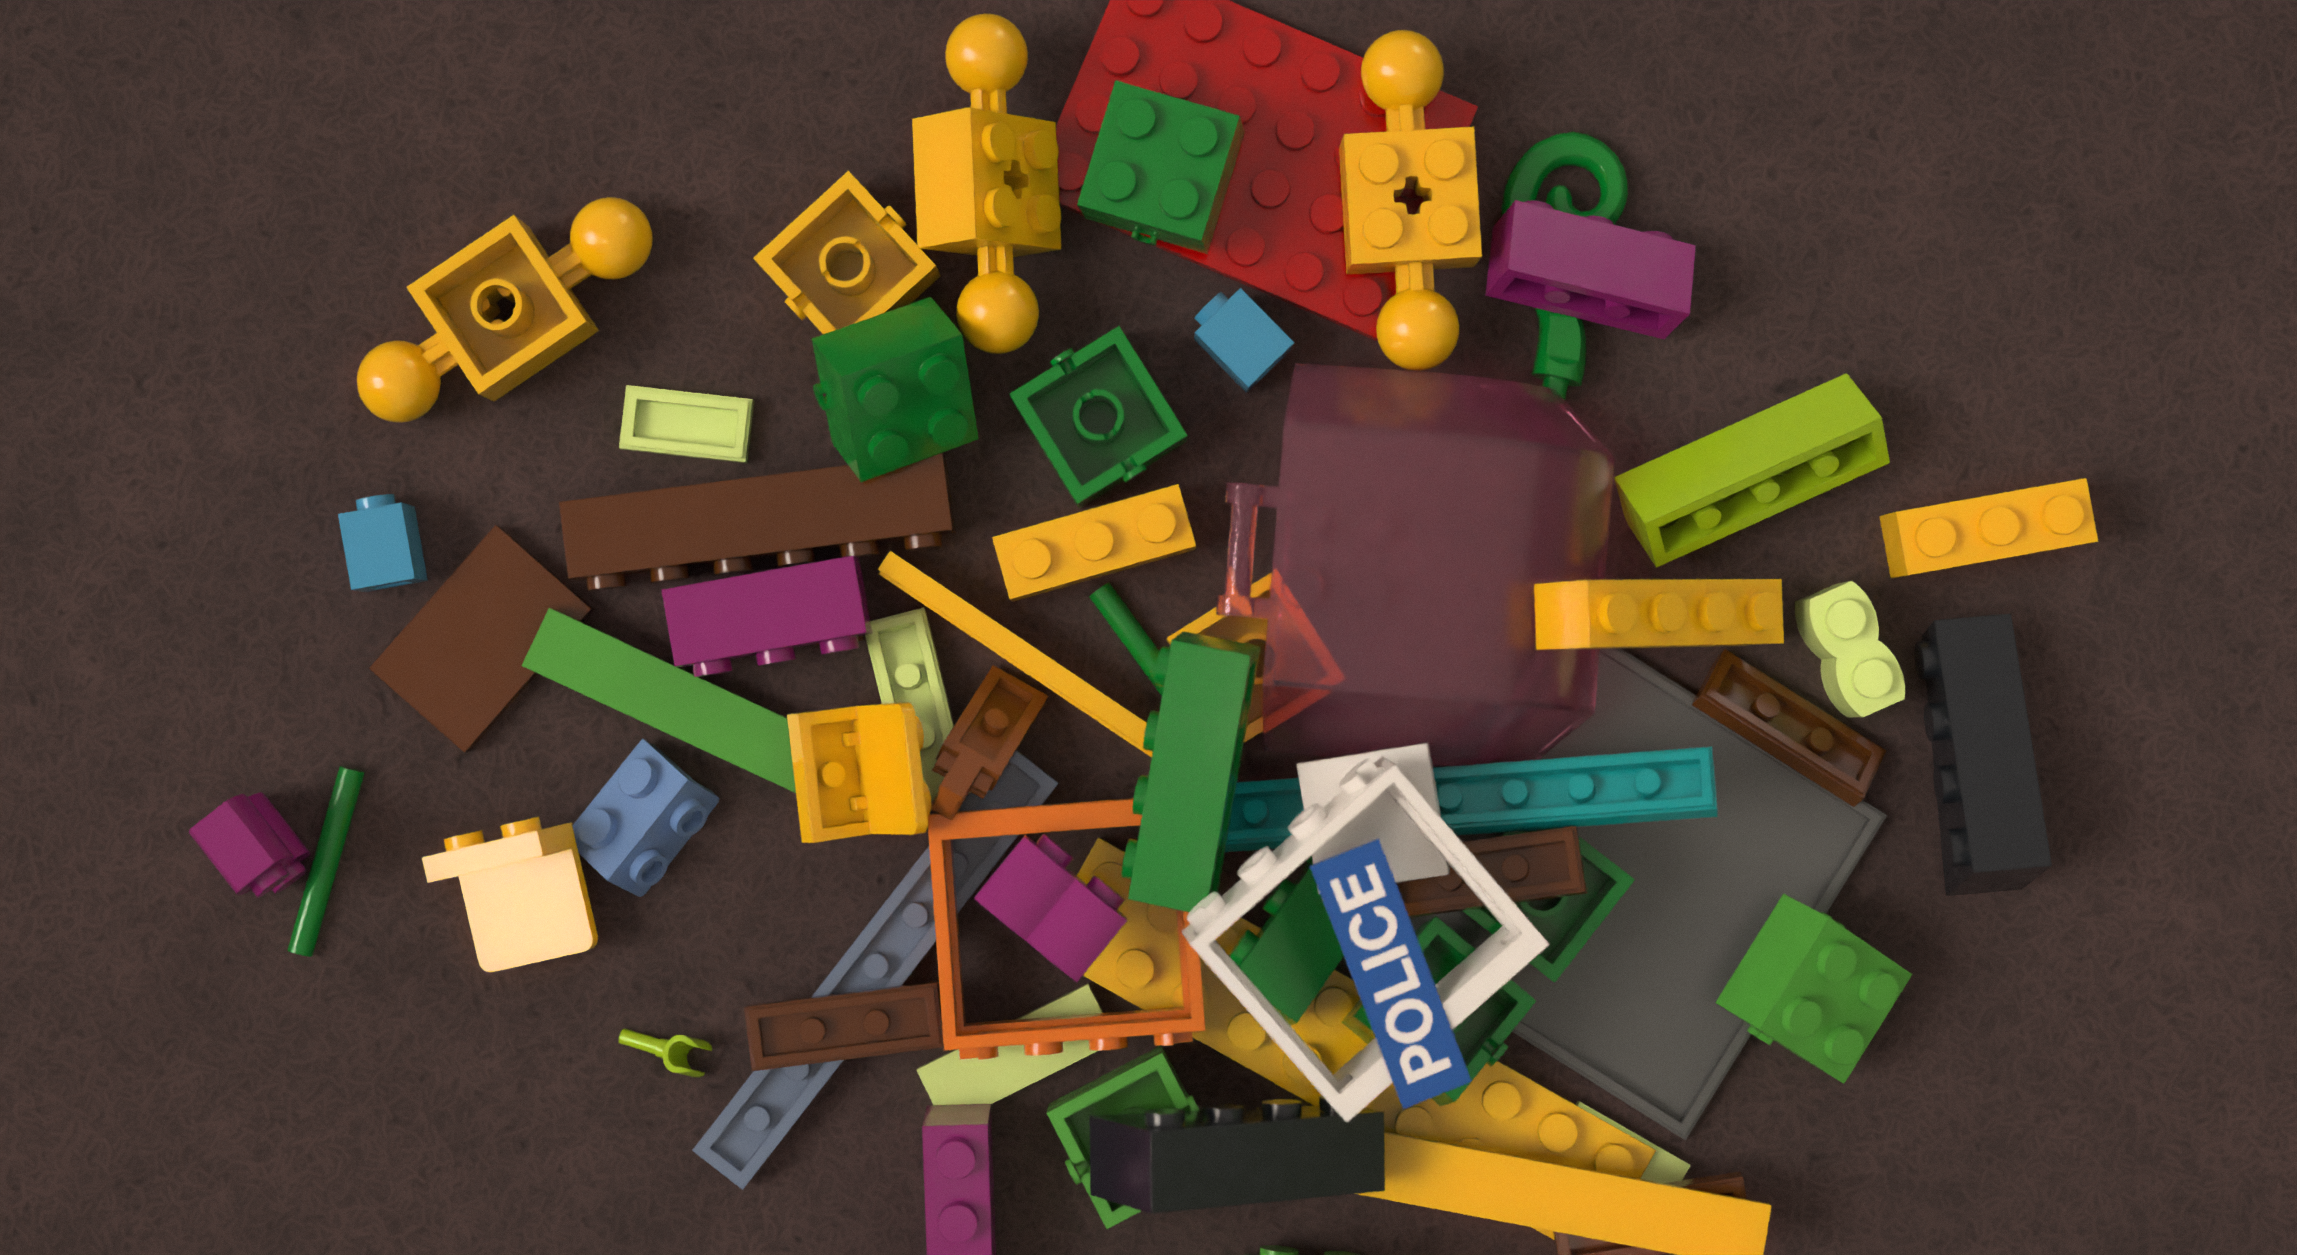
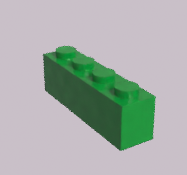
(1192, 770)
(1293, 948)

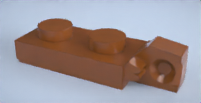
(985, 739)

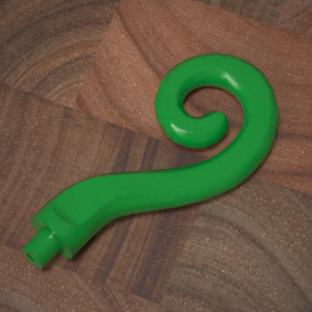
(1562, 338)

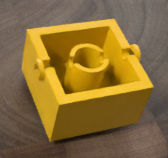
(846, 259)

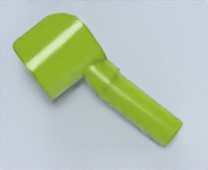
(672, 1051)

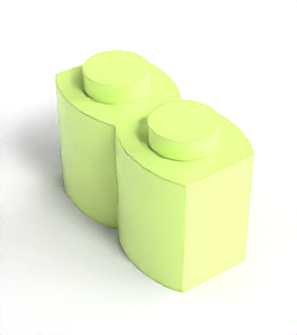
(1855, 665)

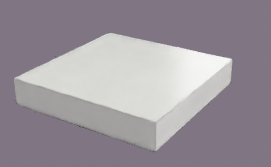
(1404, 845)

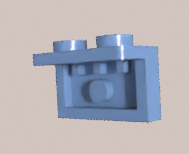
(642, 819)

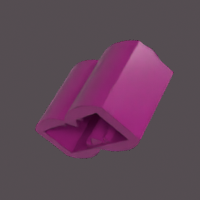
(251, 845)
(1053, 906)

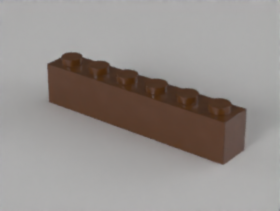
(753, 519)

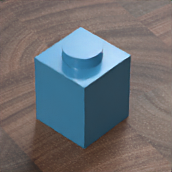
(1241, 338)
(382, 544)

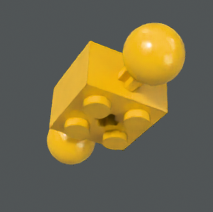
(1402, 77)
(988, 183)
(461, 299)

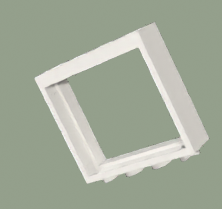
(1459, 990)

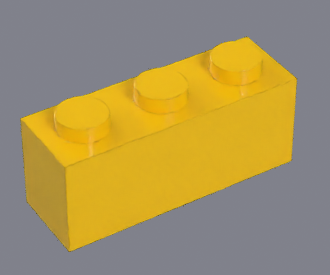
(1988, 528)
(1094, 543)

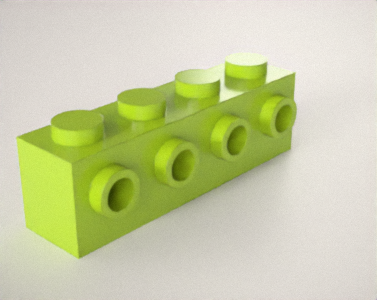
(1809, 439)

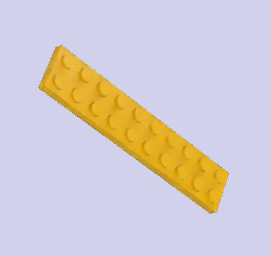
(1494, 1113)

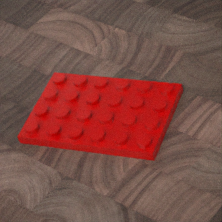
(1295, 104)

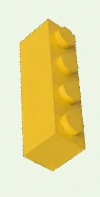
(1658, 613)

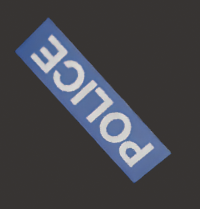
(1390, 973)

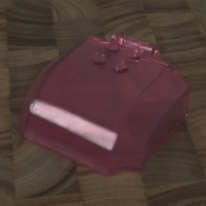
(1413, 563)

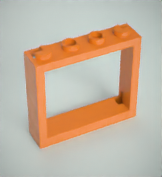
(1043, 1034)

